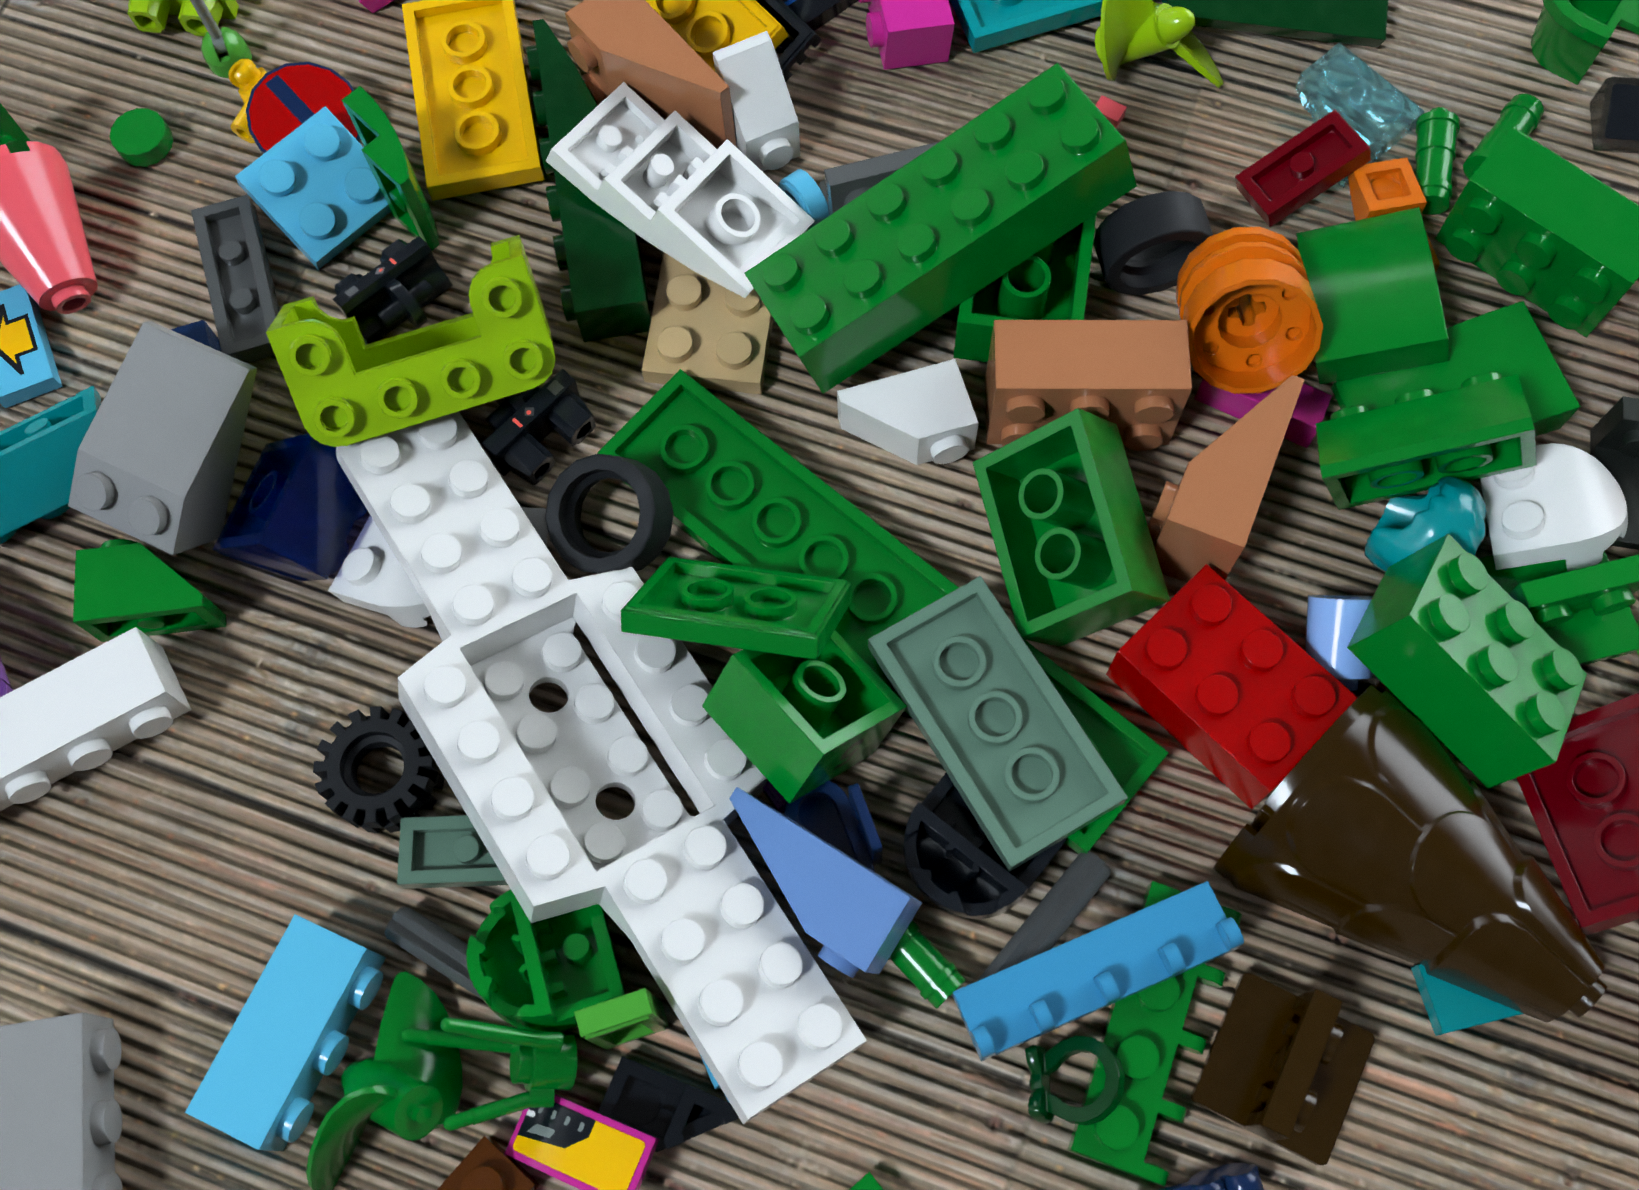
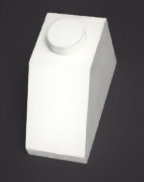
(760, 102)
(913, 414)

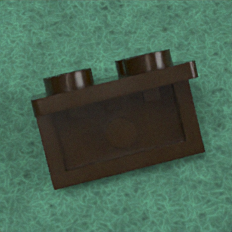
(1284, 1067)

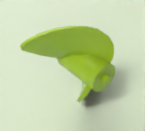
(1145, 28)

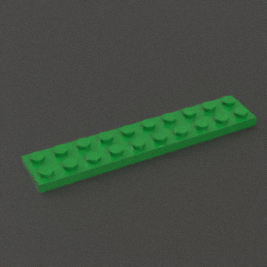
(772, 513)

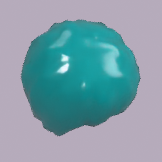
(1419, 520)

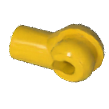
(244, 76)

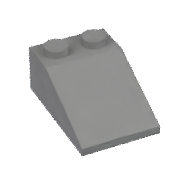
(165, 442)

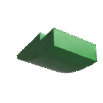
(1374, 296)
(1494, 342)

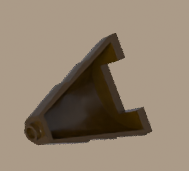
(1414, 862)

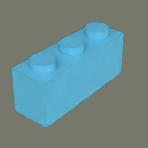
(287, 1037)

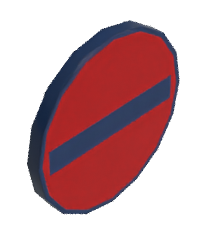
(292, 96)

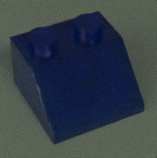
(293, 512)

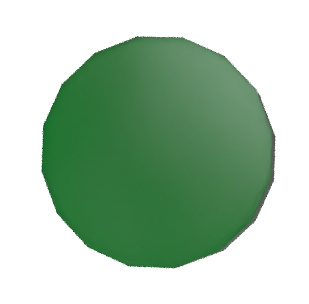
(141, 137)

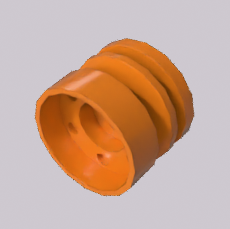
(1248, 310)

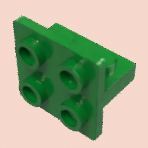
(1579, 608)

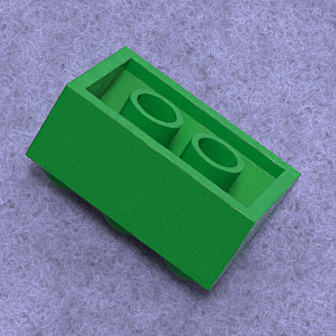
(1426, 437)

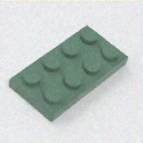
(996, 723)

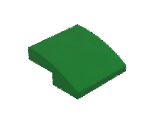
(391, 166)

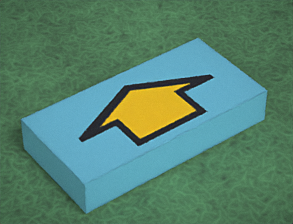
(25, 351)

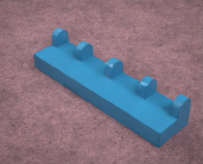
(1096, 970)

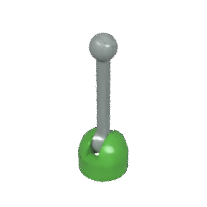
(220, 41)

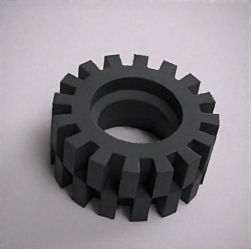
(343, 758)

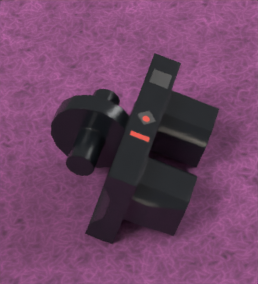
(393, 290)
(529, 418)

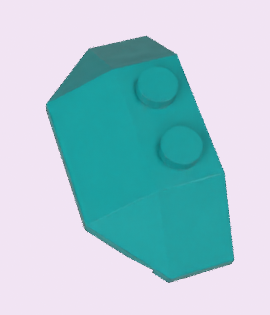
(41, 460)

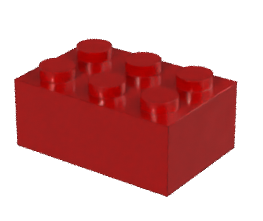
(1229, 686)

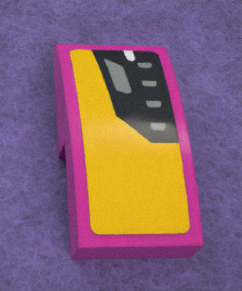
(582, 1147)

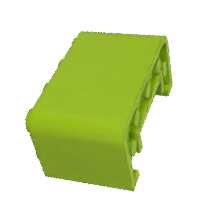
(372, 389)

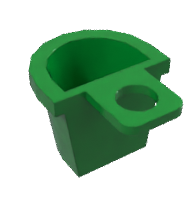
(1576, 31)

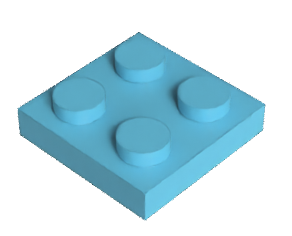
(317, 188)

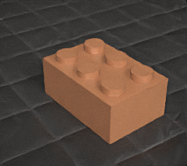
(1111, 368)

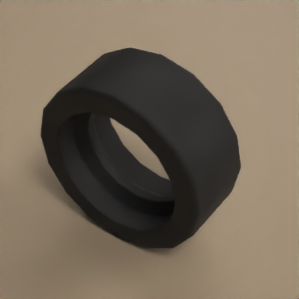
(1149, 241)
(565, 510)

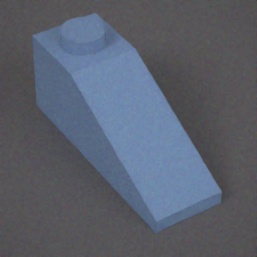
(832, 894)

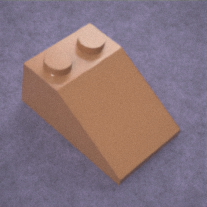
(637, 46)
(1221, 491)

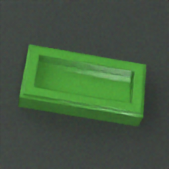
(622, 1019)

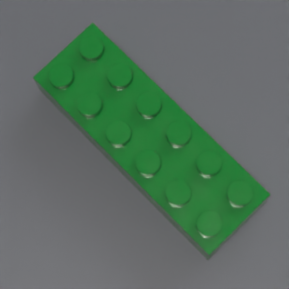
(944, 226)

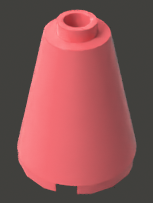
(43, 229)

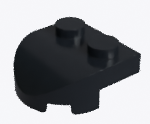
(957, 863)

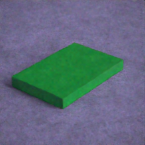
(738, 607)

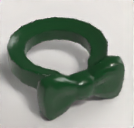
(1043, 1063)

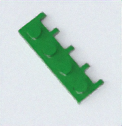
(1145, 1038)

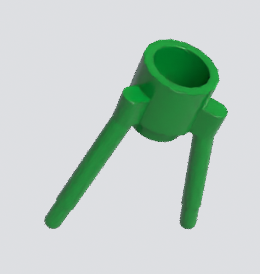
(537, 1060)

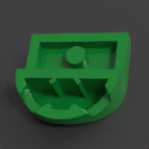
(543, 968)

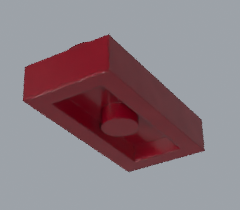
(1303, 168)

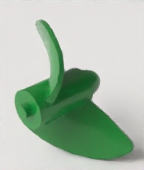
(400, 1088)

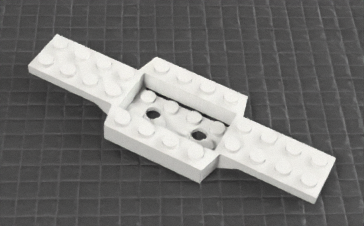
(533, 775)

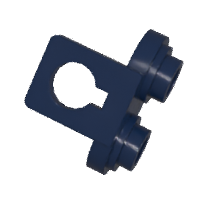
(839, 821)

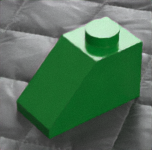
(132, 588)

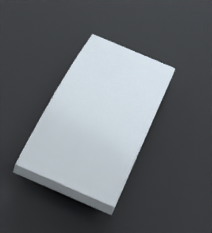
(678, 189)

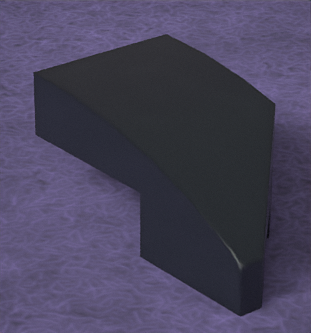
(662, 1105)

